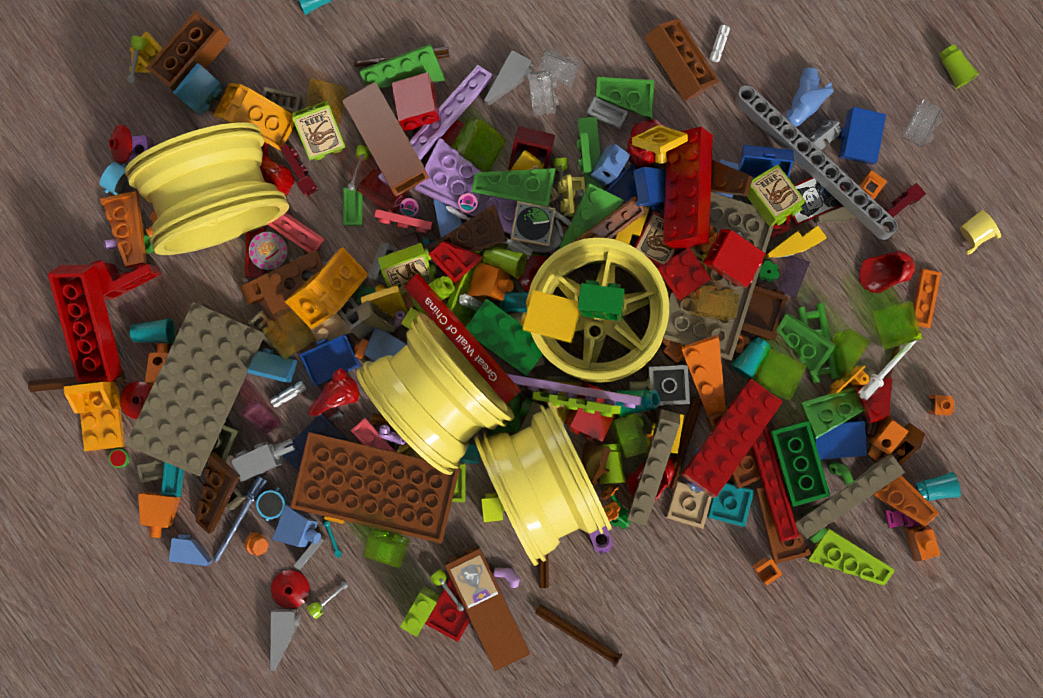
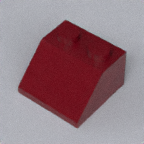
(535, 142)

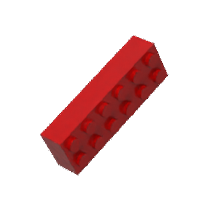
(688, 191)
(85, 323)
(731, 438)

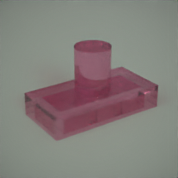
(260, 416)

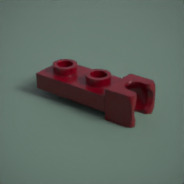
(305, 182)
(910, 196)

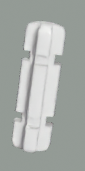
(719, 43)
(470, 302)
(288, 394)

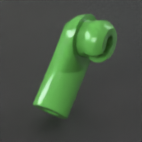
(841, 469)

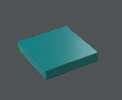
(731, 505)

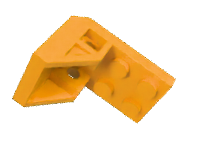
(244, 105)
(328, 289)
(99, 414)

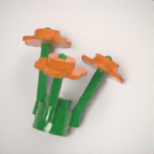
(615, 511)

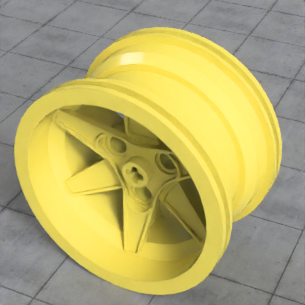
(206, 187)
(611, 254)
(433, 395)
(542, 483)

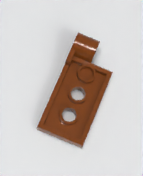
(272, 285)

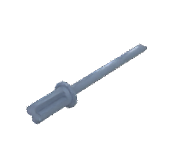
(251, 496)

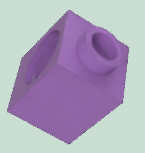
(140, 141)
(604, 547)

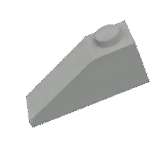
(511, 75)
(350, 316)
(283, 627)

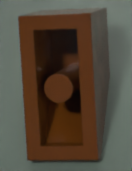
(909, 445)

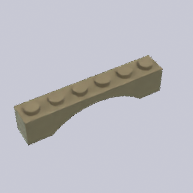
(654, 467)
(867, 484)

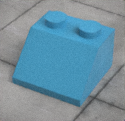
(199, 89)
(272, 366)

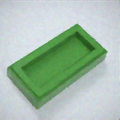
(352, 207)

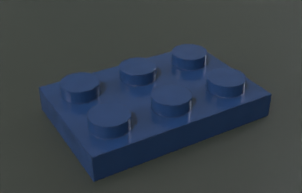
(319, 425)

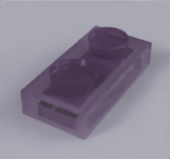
(793, 276)

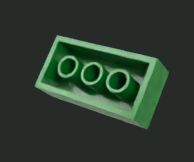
(601, 301)
(504, 337)
(799, 463)

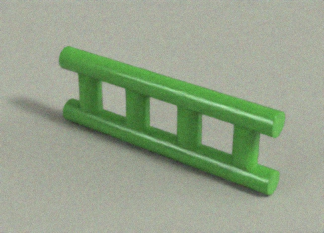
(824, 331)

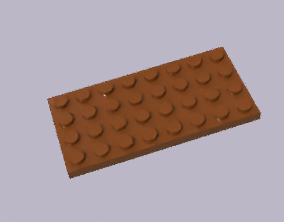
(374, 488)

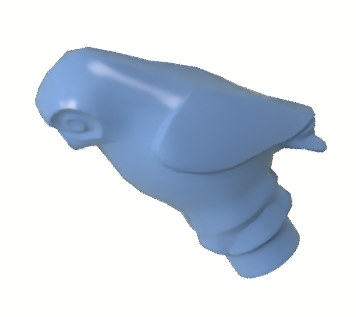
(808, 97)

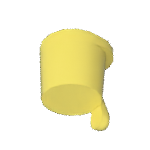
(978, 230)

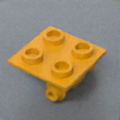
(856, 377)

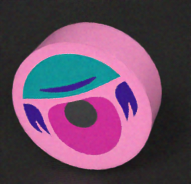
(467, 203)
(409, 207)

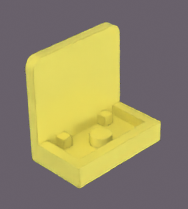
(567, 188)

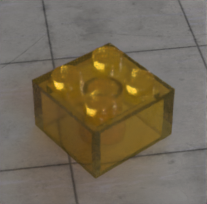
(715, 304)

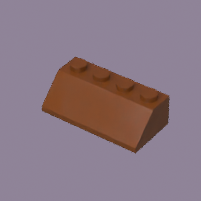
(193, 43)
(681, 59)

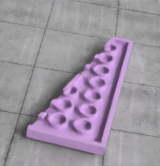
(453, 177)

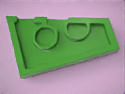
(629, 94)
(807, 343)

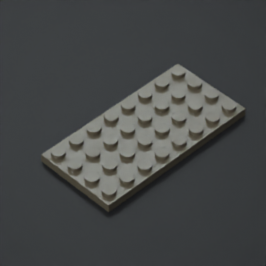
(687, 328)
(195, 389)

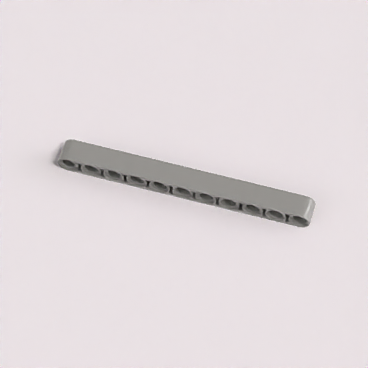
(819, 171)

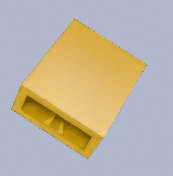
(550, 316)

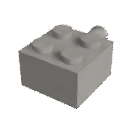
(668, 381)
(261, 459)

